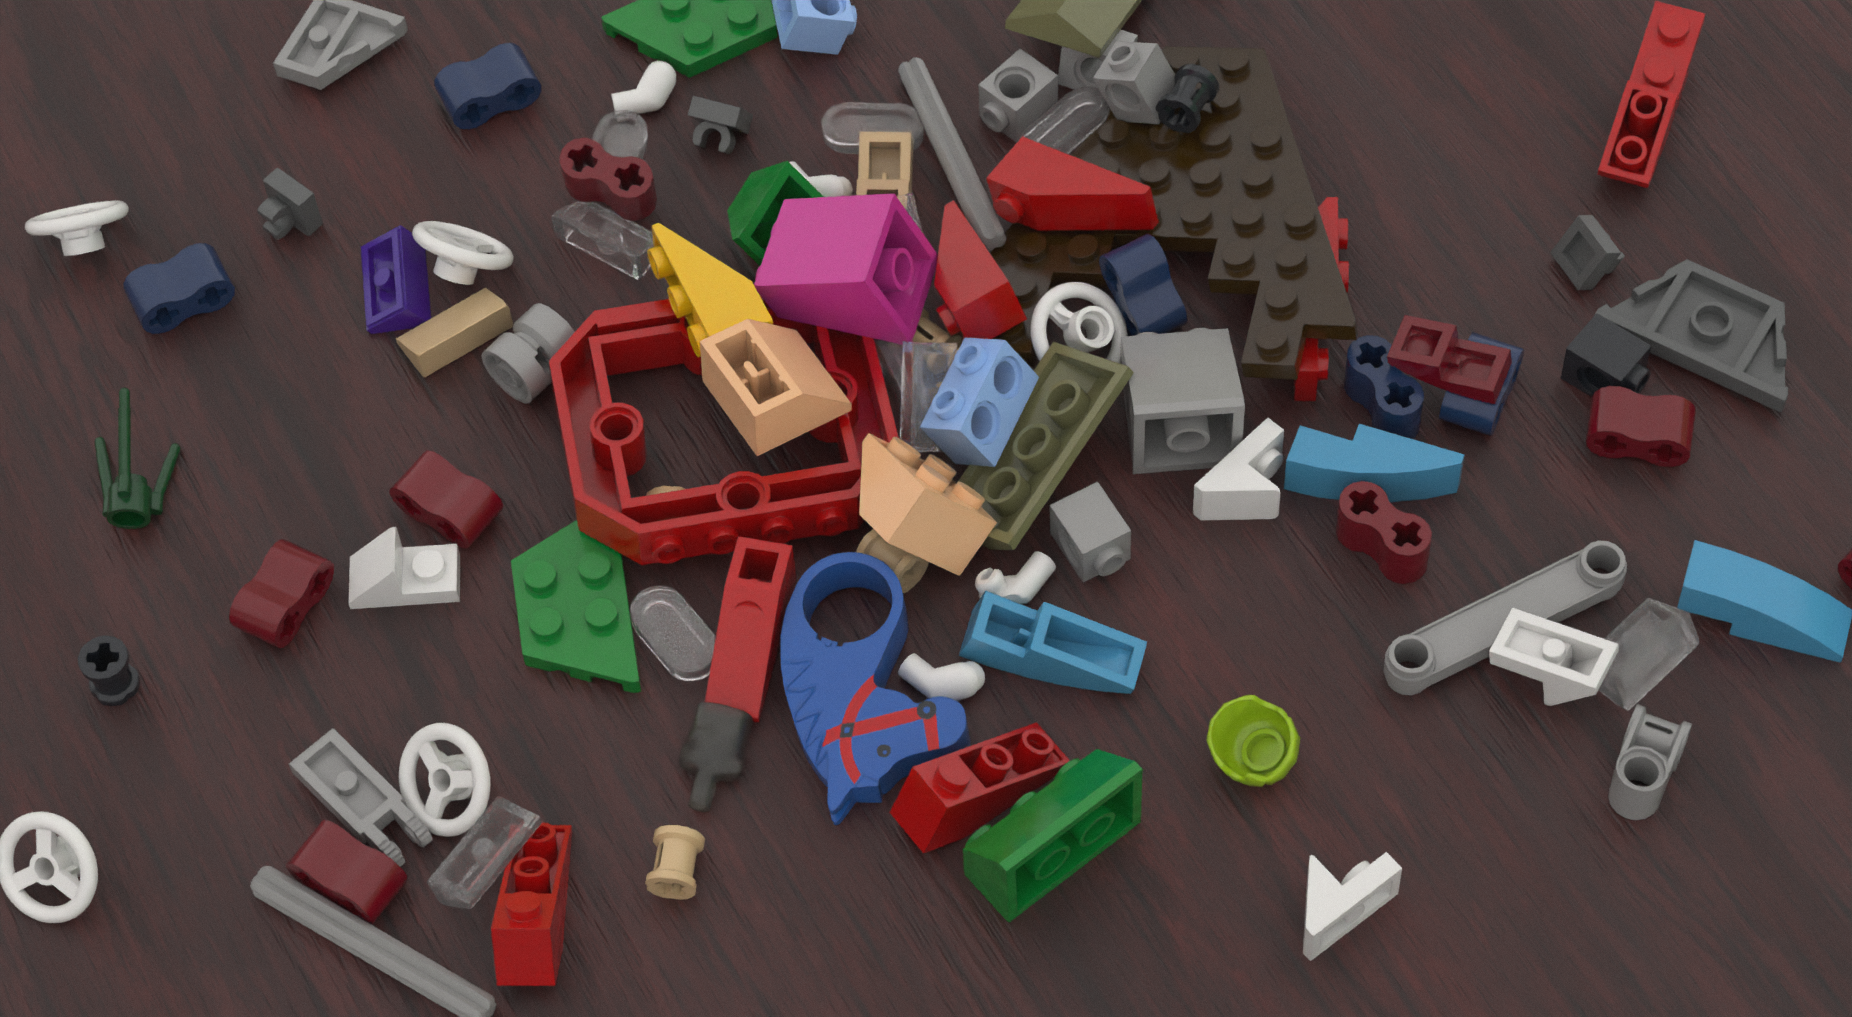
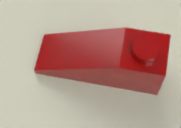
(1066, 193)
(971, 284)

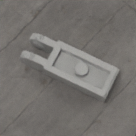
(357, 794)

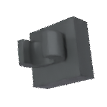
(721, 118)
(288, 206)
(1586, 252)

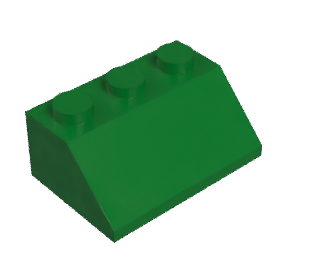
(1054, 831)

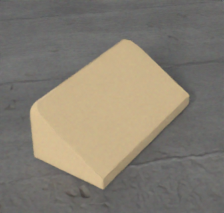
(456, 331)

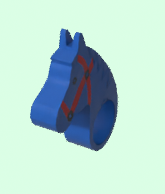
(844, 717)

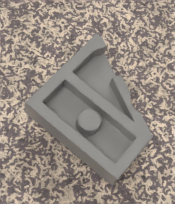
(335, 40)

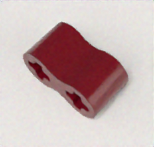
(618, 181)
(1640, 426)
(446, 499)
(1391, 537)
(281, 593)
(347, 871)

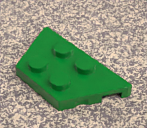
(694, 32)
(575, 609)

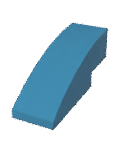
(1401, 466)
(1764, 603)
(1051, 646)

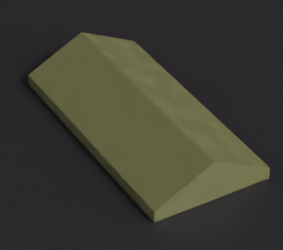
(1074, 24)
(1049, 435)

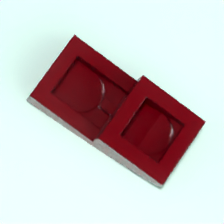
(1437, 356)

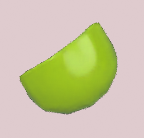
(1253, 741)

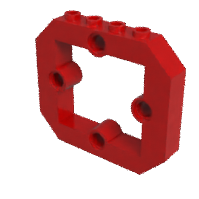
(608, 443)

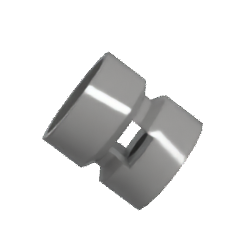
(522, 359)

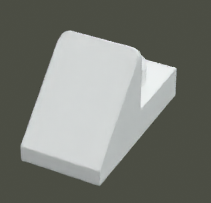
(1240, 482)
(402, 576)
(1559, 656)
(1339, 908)

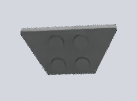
(1711, 329)

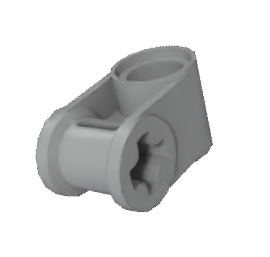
(1648, 755)

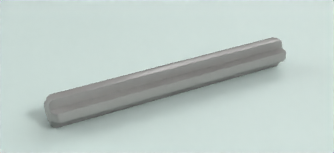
(951, 153)
(371, 944)

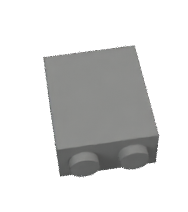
(1181, 399)

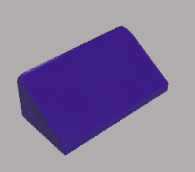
(395, 282)

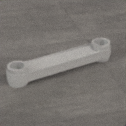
(1470, 632)

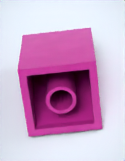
(848, 266)

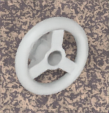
(78, 225)
(461, 250)
(1100, 321)
(449, 778)
(56, 863)

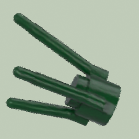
(130, 499)

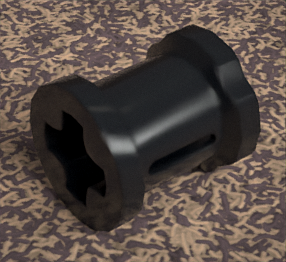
(1187, 98)
(108, 669)

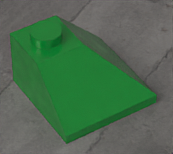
(759, 205)

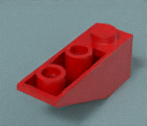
(751, 624)
(973, 785)
(532, 910)

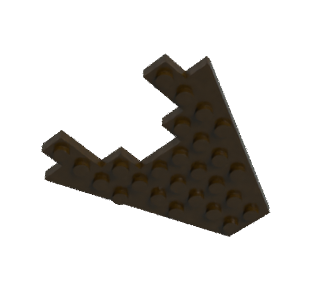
(1218, 190)

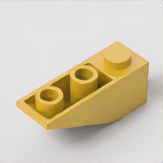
(702, 287)

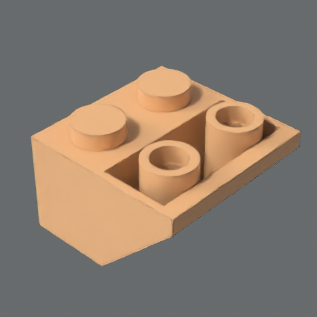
(769, 383)
(920, 505)

